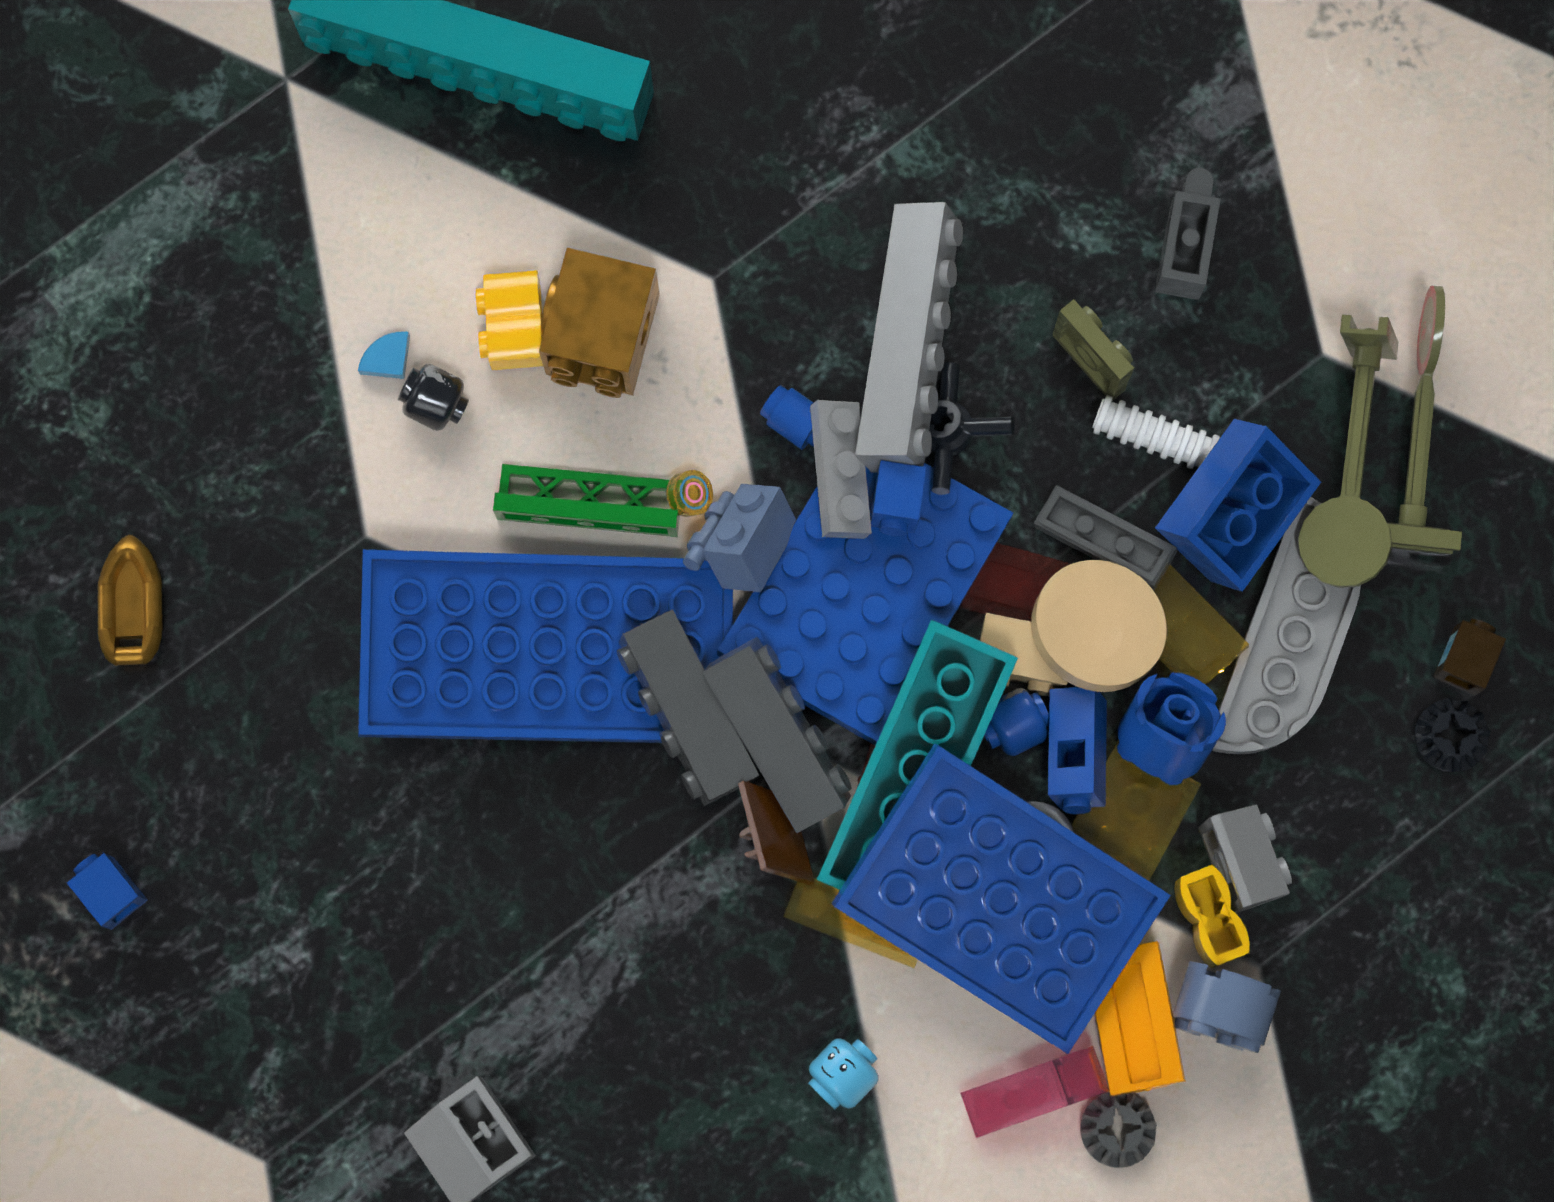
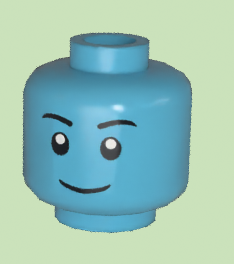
(843, 1073)

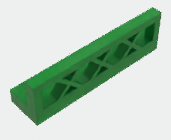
(582, 513)

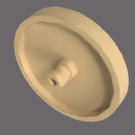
(1099, 625)

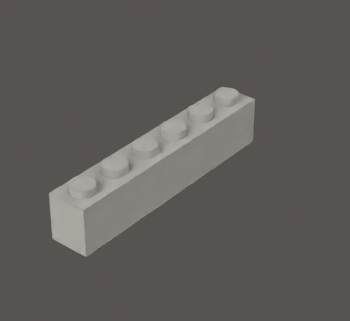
(909, 335)

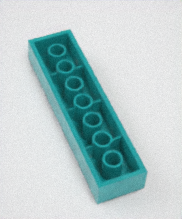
(487, 57)

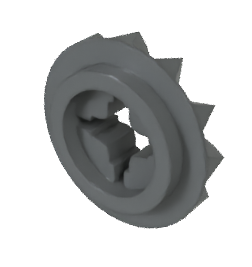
(1104, 1147)

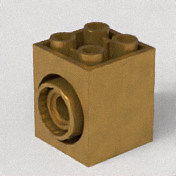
(598, 322)

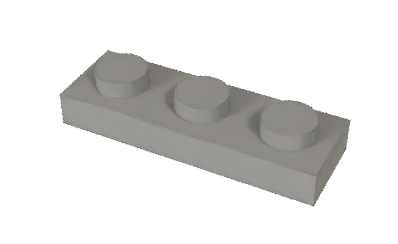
(838, 470)

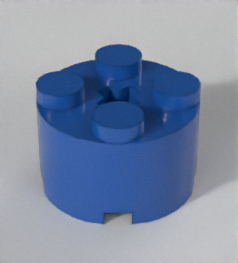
(1170, 727)

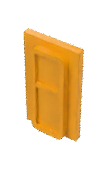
(1140, 1027)

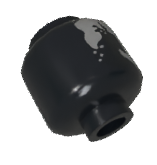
(433, 397)

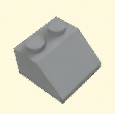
(1243, 853)

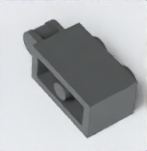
(1189, 237)

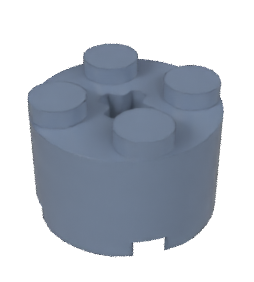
(1225, 1005)

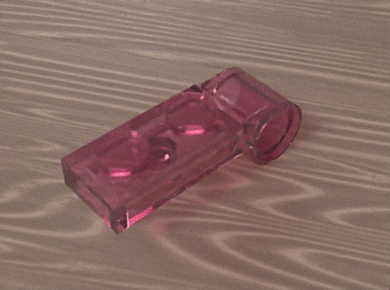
(1034, 1091)

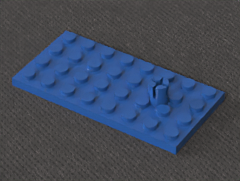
(520, 642)

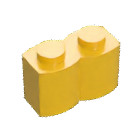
(512, 319)
(1206, 905)

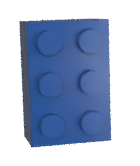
(1238, 504)

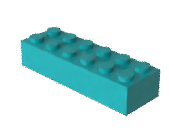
(943, 702)

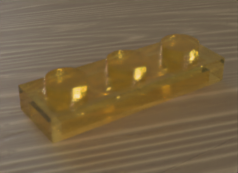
(813, 909)

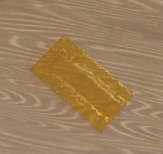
(1197, 635)

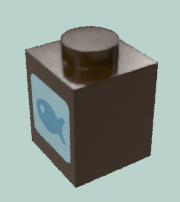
(1470, 656)

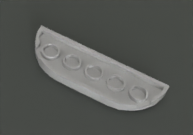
(1289, 654)

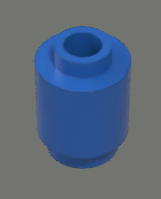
(789, 416)

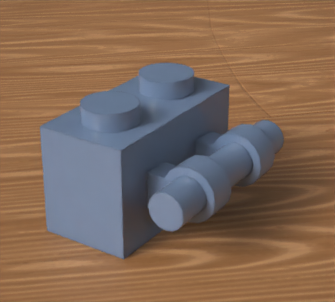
(743, 536)

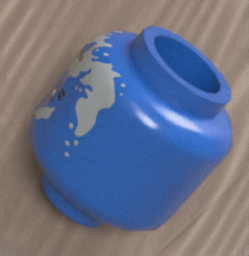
(1018, 722)

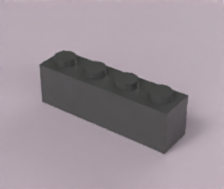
(686, 707)
(778, 734)

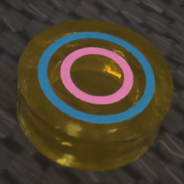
(689, 493)

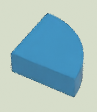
(386, 356)

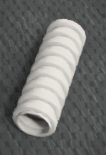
(1153, 433)

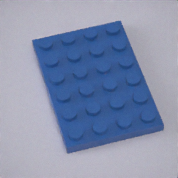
(857, 609)
(1000, 899)

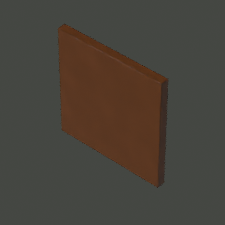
(774, 838)

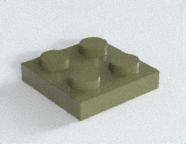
(1102, 360)

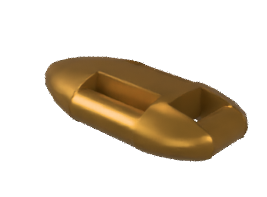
(129, 603)

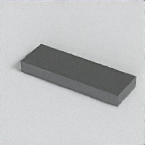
(1104, 535)

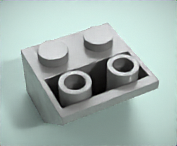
(469, 1142)

